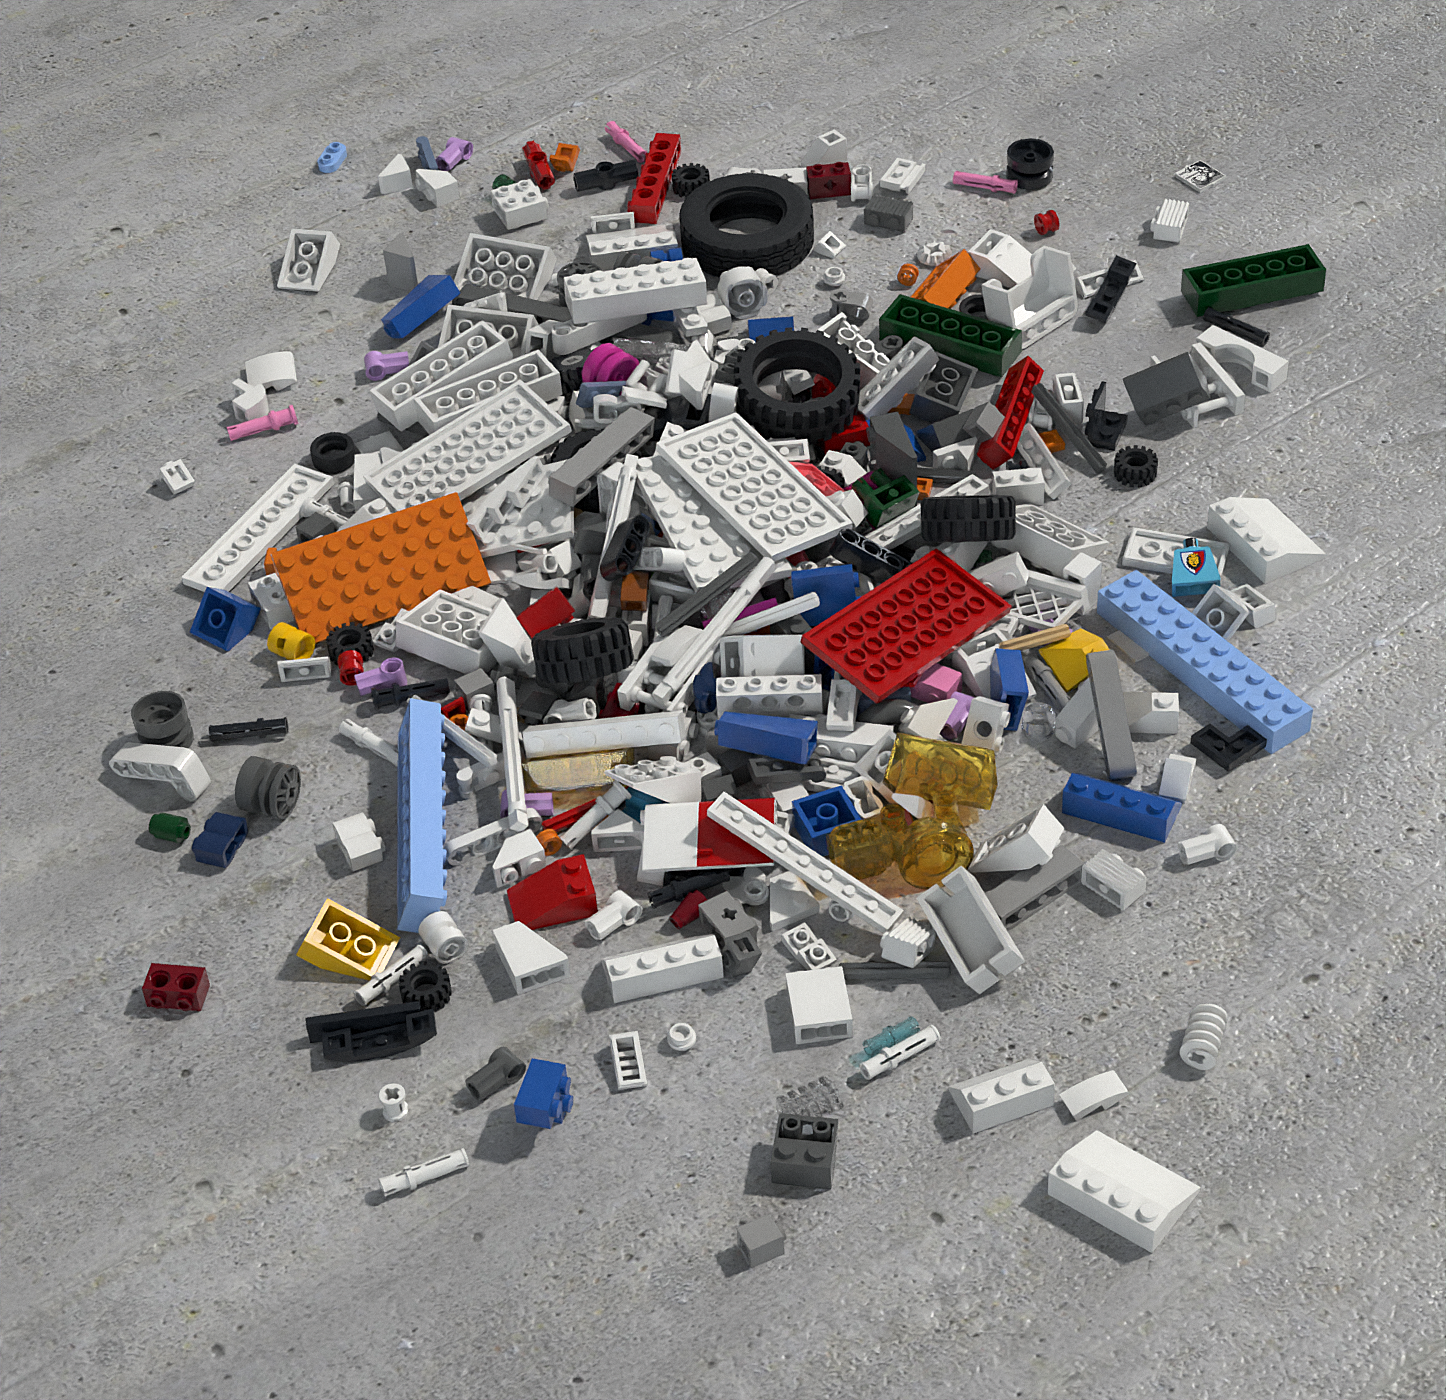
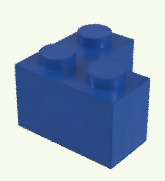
(544, 1094)

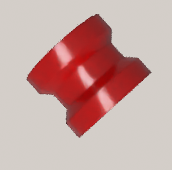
(1046, 222)

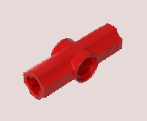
(538, 165)

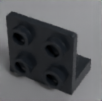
(1103, 426)

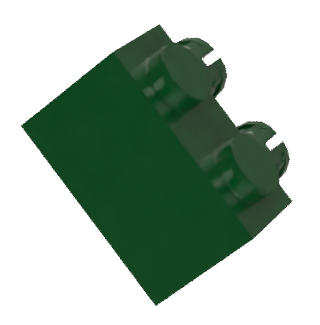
(888, 500)

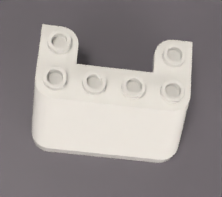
(1037, 302)

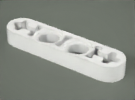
(458, 849)

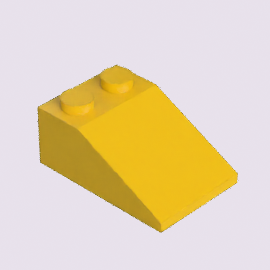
(347, 943)

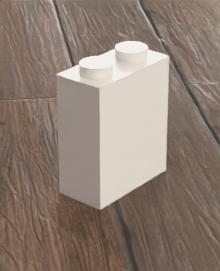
(819, 1005)

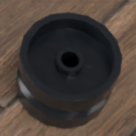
(1030, 163)

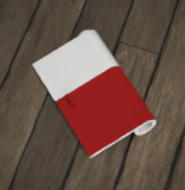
(687, 839)

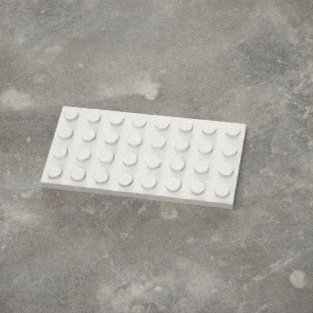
(470, 449)
(753, 487)
(695, 525)

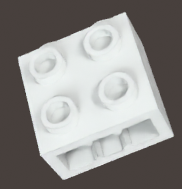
(519, 204)

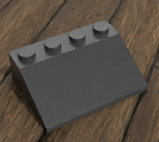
(891, 448)

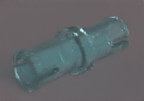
(891, 1036)

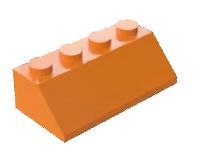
(948, 280)

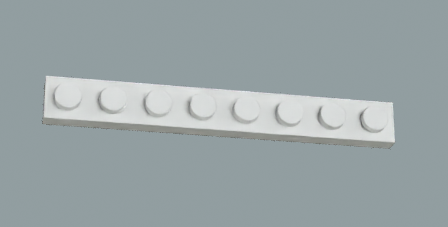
(805, 863)

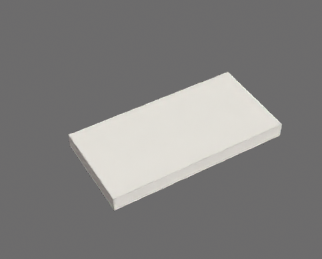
(1156, 550)

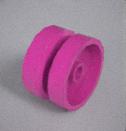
(608, 364)

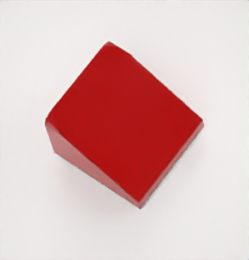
(454, 708)

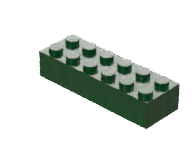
(1253, 280)
(955, 334)

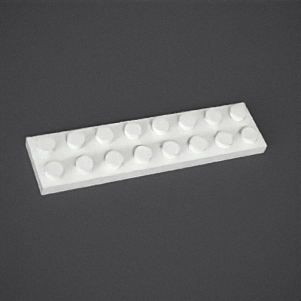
(257, 530)

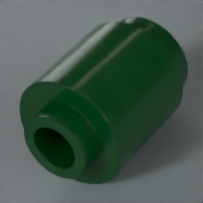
(169, 827)

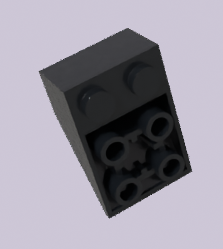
(678, 412)

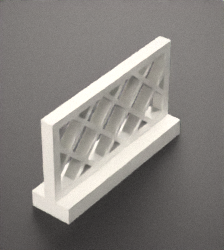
(1055, 593)

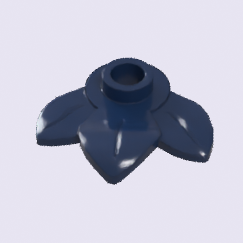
(705, 689)

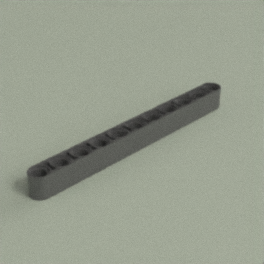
(547, 311)

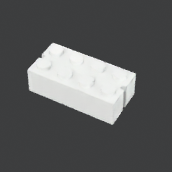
(970, 930)

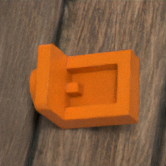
(565, 157)

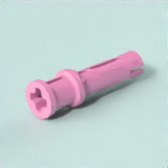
(273, 420)

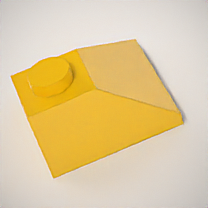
(1068, 657)

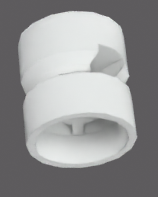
(443, 937)

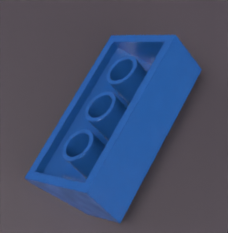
(1119, 807)

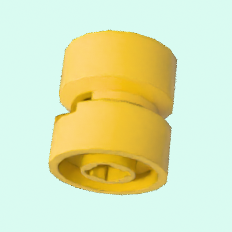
(290, 642)

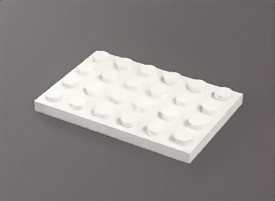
(537, 523)

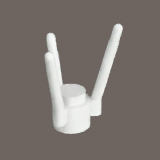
(542, 563)

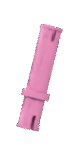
(622, 138)
(987, 182)

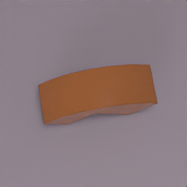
(635, 591)

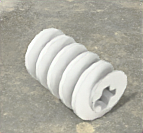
(1203, 1036)

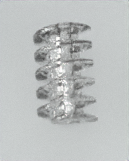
(810, 1099)

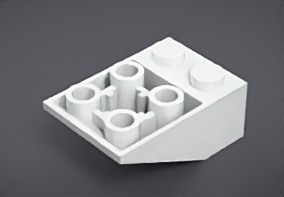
(1001, 259)
(761, 655)
(974, 662)
(662, 779)

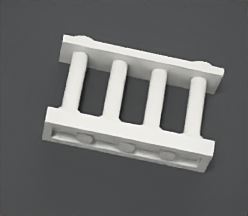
(1219, 383)
(646, 673)

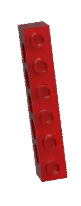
(655, 178)
(1013, 403)

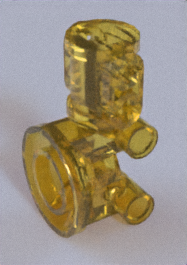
(922, 851)

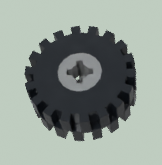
(570, 369)

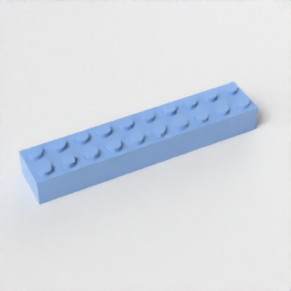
(1204, 660)
(420, 815)

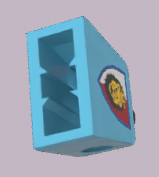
(1193, 569)

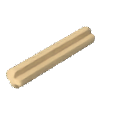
(1037, 639)

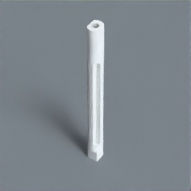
(619, 513)
(714, 631)
(512, 758)

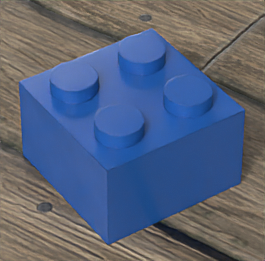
(821, 813)

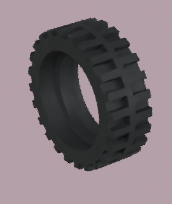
(797, 352)

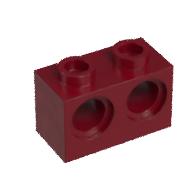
(176, 987)

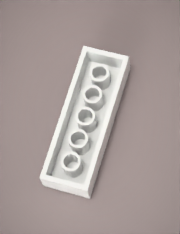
(635, 290)
(457, 359)
(452, 401)

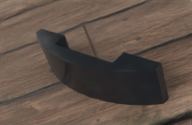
(1111, 290)
(381, 1042)

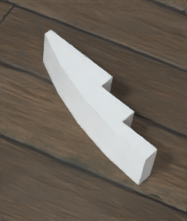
(510, 493)

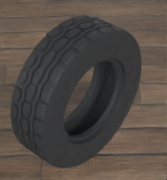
(741, 198)

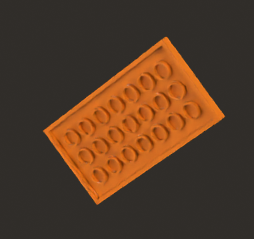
(380, 567)

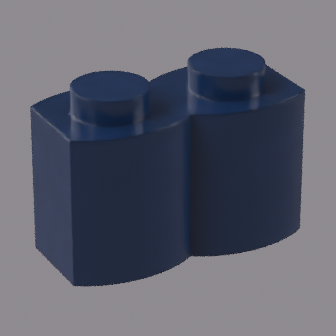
(220, 839)

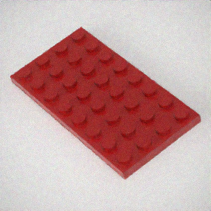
(905, 625)

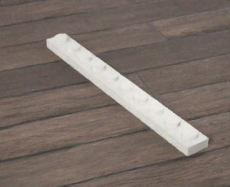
(907, 524)

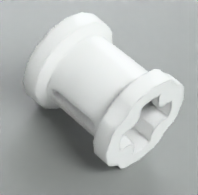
(391, 1107)

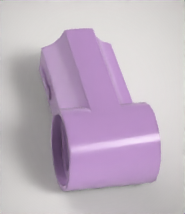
(455, 151)
(379, 365)
(388, 673)
(958, 717)
(539, 801)

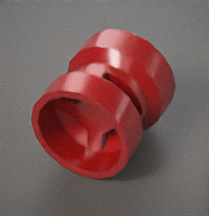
(350, 664)

